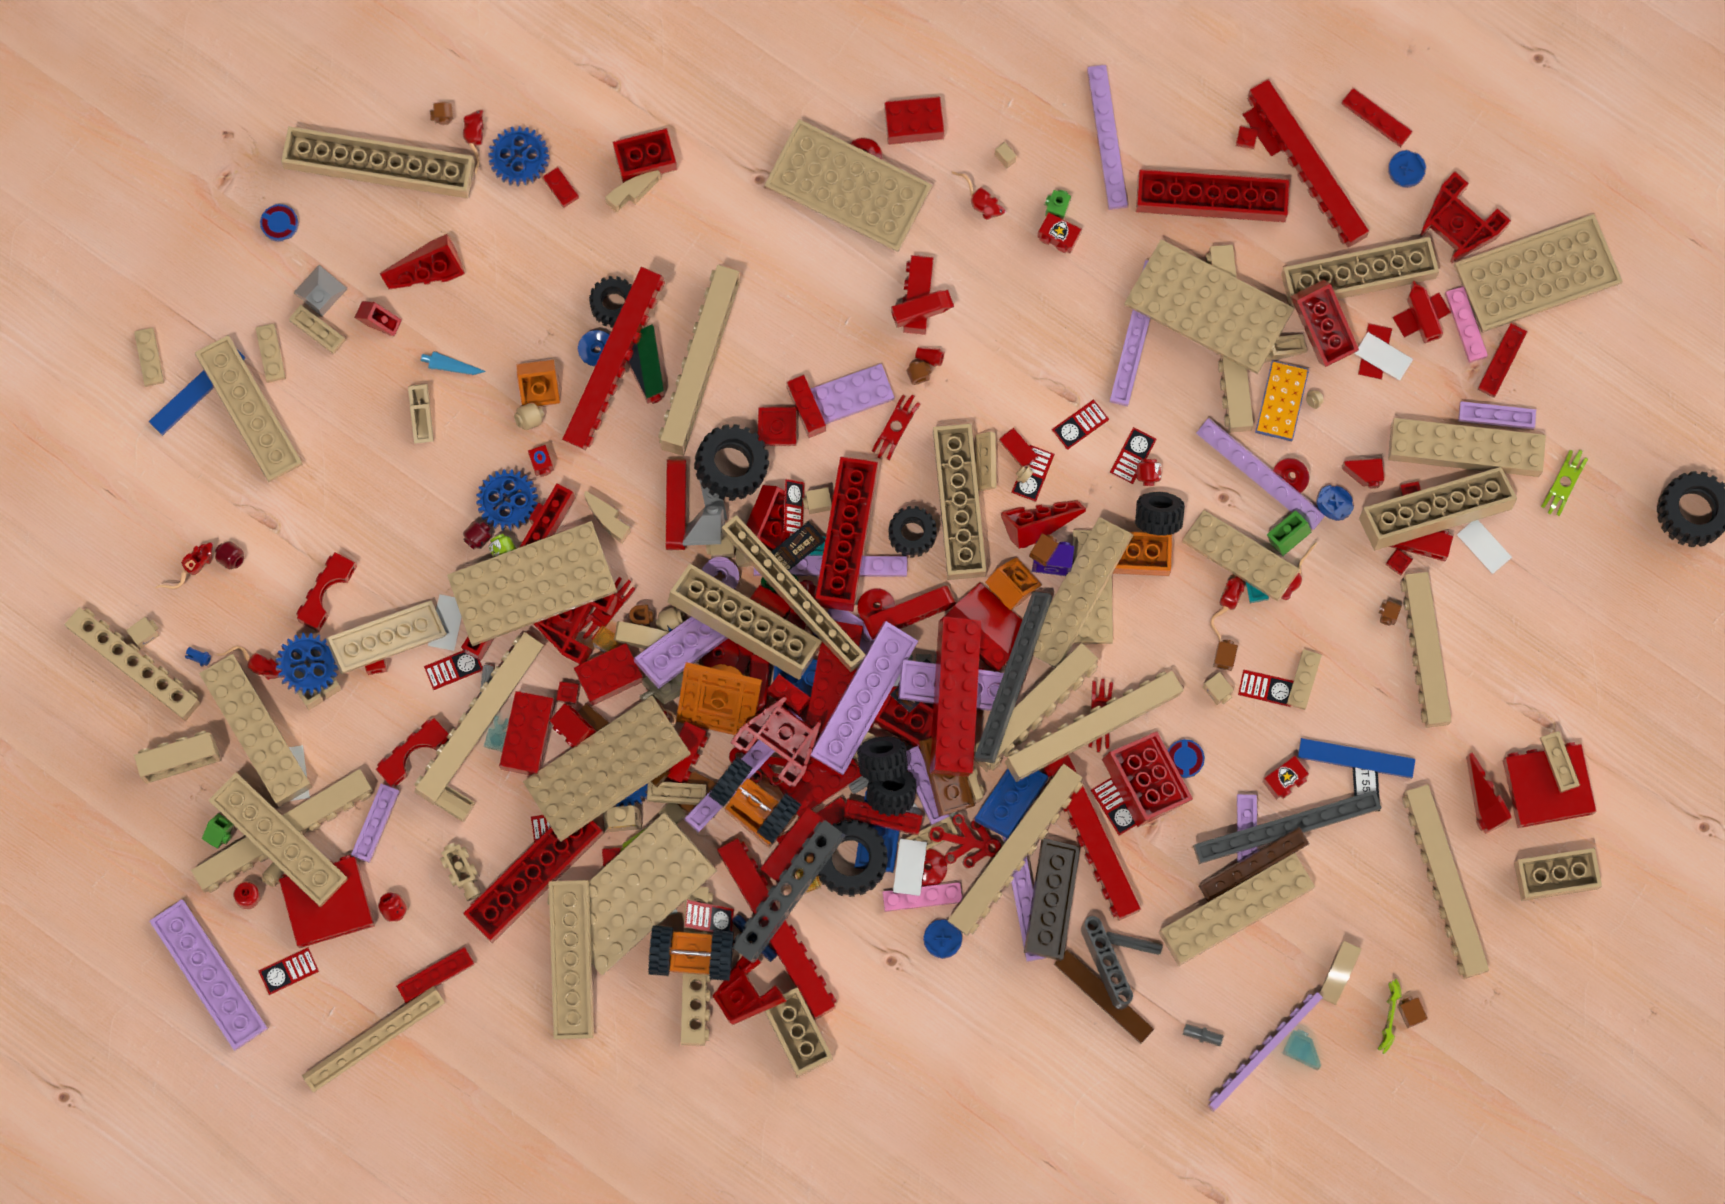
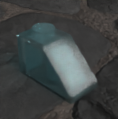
(1302, 1049)

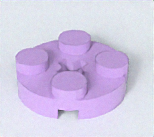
(723, 565)

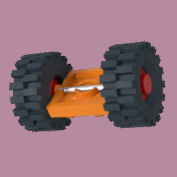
(754, 800)
(690, 953)

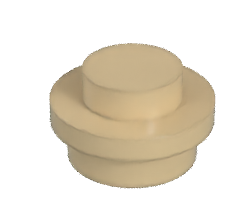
(1314, 399)
(1024, 474)

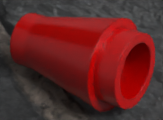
(931, 355)

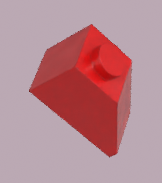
(378, 318)
(1365, 472)

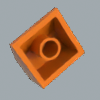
(538, 383)
(1013, 583)

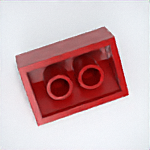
(768, 517)

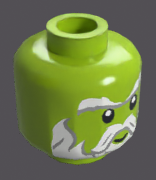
(500, 545)

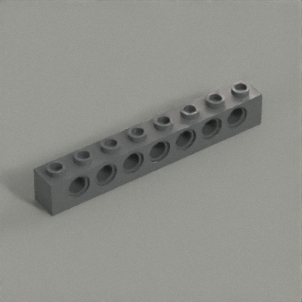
(788, 902)

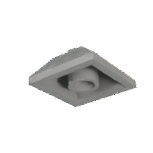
(320, 290)
(705, 527)

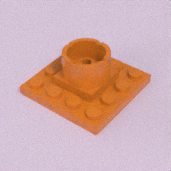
(717, 697)

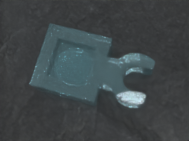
(496, 737)

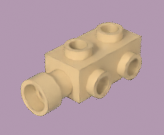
(459, 868)

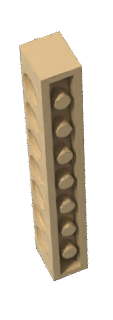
(77, 625)
(689, 1036)

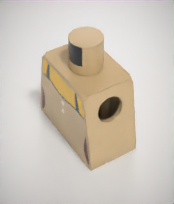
(622, 819)

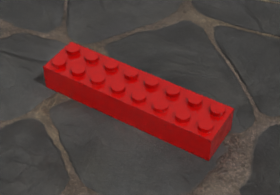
(1212, 196)
(846, 534)
(955, 696)
(528, 879)

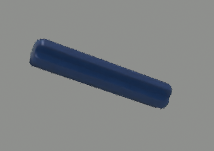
(768, 952)

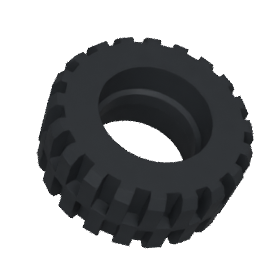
(742, 441)
(1672, 518)
(876, 866)

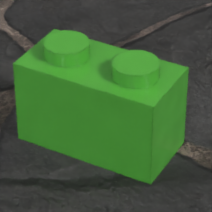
(1289, 533)

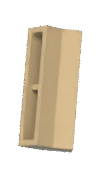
(455, 803)

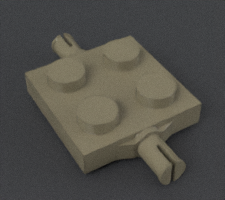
(666, 693)

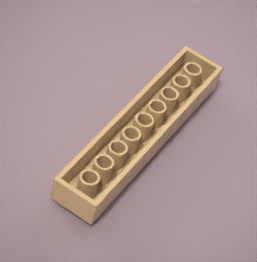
(378, 162)
(700, 360)

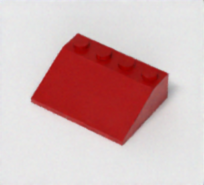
(998, 625)
(1147, 779)

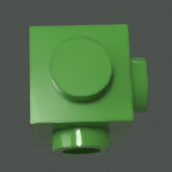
(1058, 203)
(218, 831)

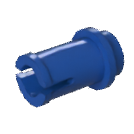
(198, 656)

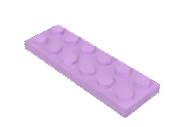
(683, 644)
(918, 684)

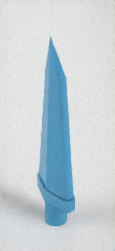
(445, 363)

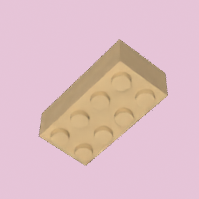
(177, 757)
(1557, 874)
(798, 1034)

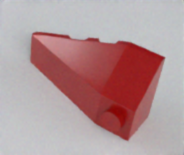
(429, 263)
(1028, 525)
(1489, 809)

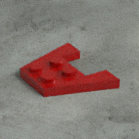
(739, 997)

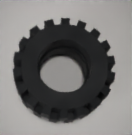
(600, 292)
(1159, 513)
(906, 546)
(882, 758)
(893, 801)

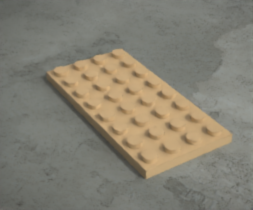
(848, 185)
(1538, 273)
(1209, 306)
(532, 583)
(606, 768)
(642, 889)

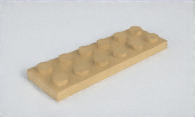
(1241, 555)
(1099, 624)
(386, 637)

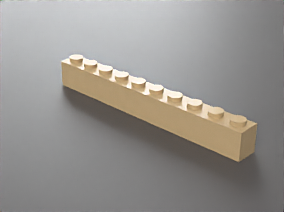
(1234, 376)
(793, 593)
(479, 717)
(1093, 726)
(303, 818)
(1015, 850)
(1445, 882)

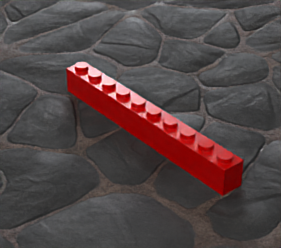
(1307, 163)
(613, 358)
(544, 526)
(1098, 849)
(784, 941)

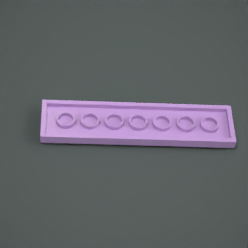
(863, 698)
(208, 975)

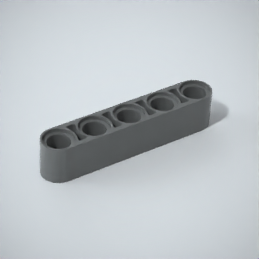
(1107, 953)

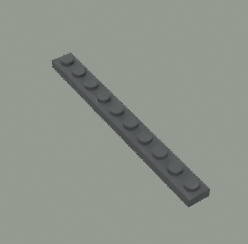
(1013, 677)
(1271, 831)

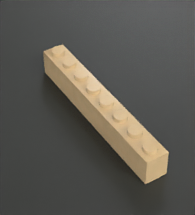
(1426, 650)

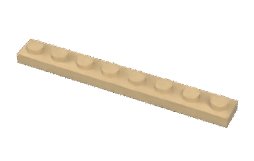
(373, 1039)

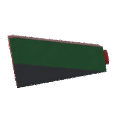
(646, 366)

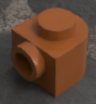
(442, 113)
(918, 372)
(1389, 612)
(641, 615)

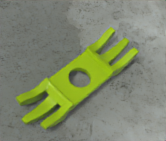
(1560, 491)
(1388, 1037)

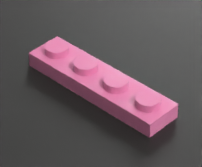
(1466, 324)
(929, 896)

